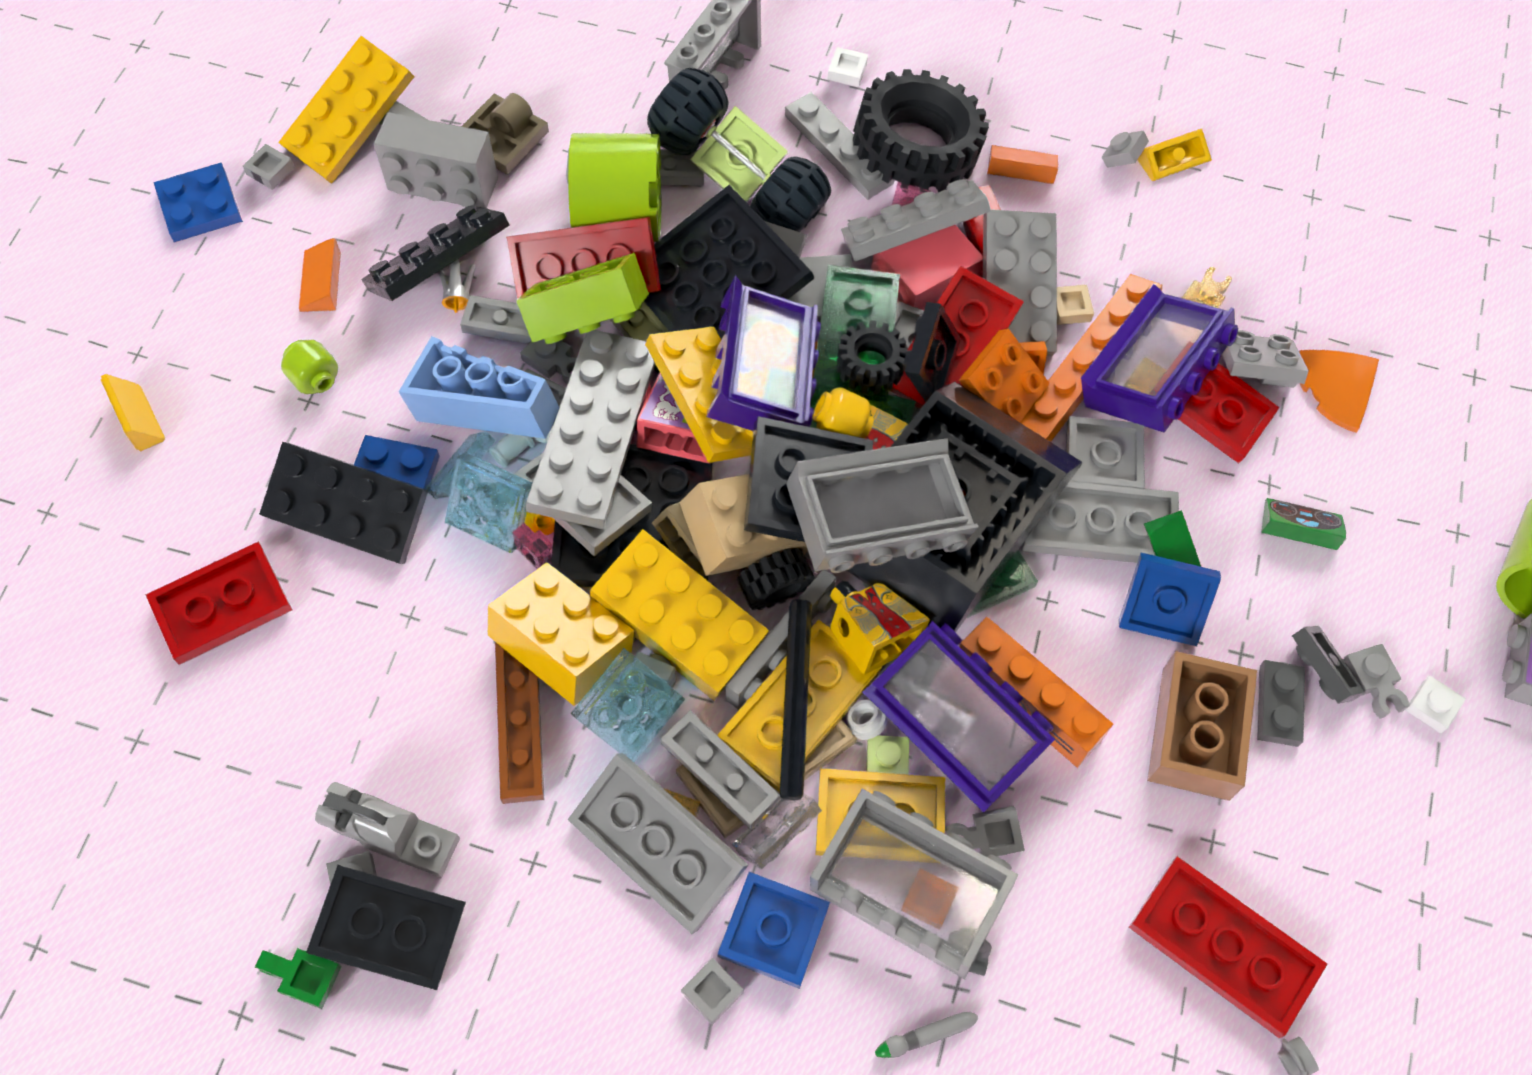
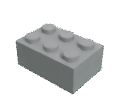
(436, 160)

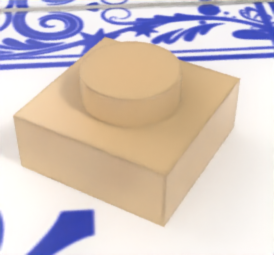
(1074, 305)

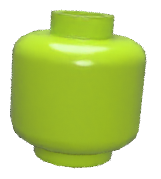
(308, 366)

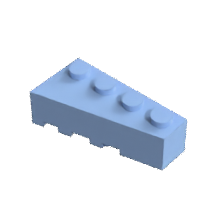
(477, 394)

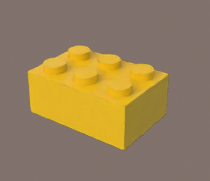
(558, 631)

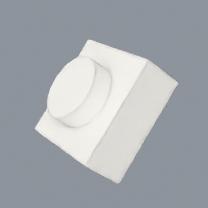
(847, 67)
(1435, 704)

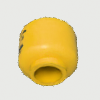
(843, 413)

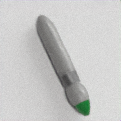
(898, 1045)

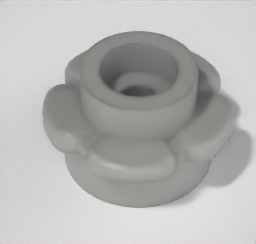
(1297, 1058)

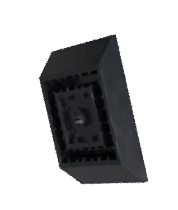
(1008, 485)

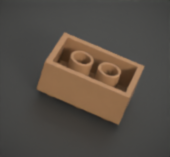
(1203, 726)

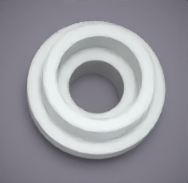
(866, 720)

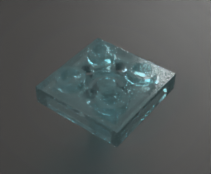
(492, 492)
(618, 698)

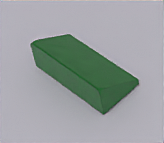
(1172, 539)

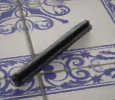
(796, 700)

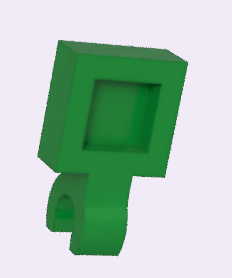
(304, 978)

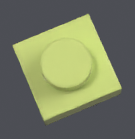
(888, 755)

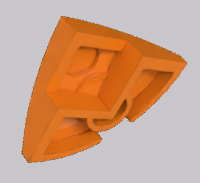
(1340, 384)

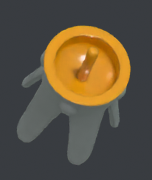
(454, 292)

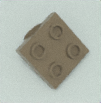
(510, 128)

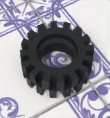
(875, 340)
(775, 579)

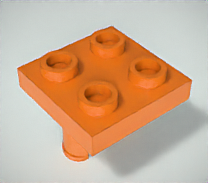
(1006, 376)

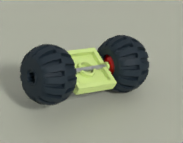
(736, 150)

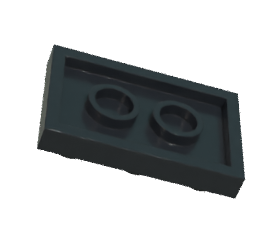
(386, 927)

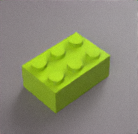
(583, 299)

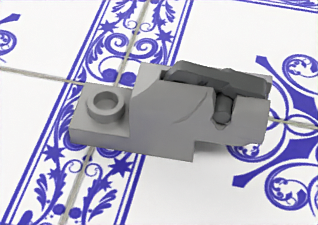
(387, 829)

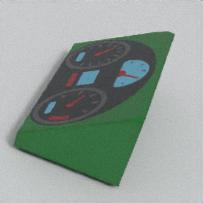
(1303, 524)

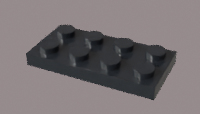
(441, 247)
(343, 502)

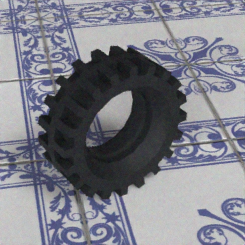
(927, 103)

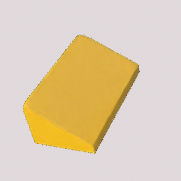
(1175, 155)
(133, 412)

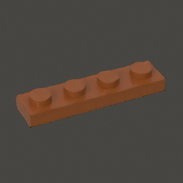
(518, 730)

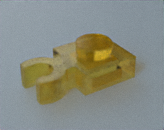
(1208, 291)

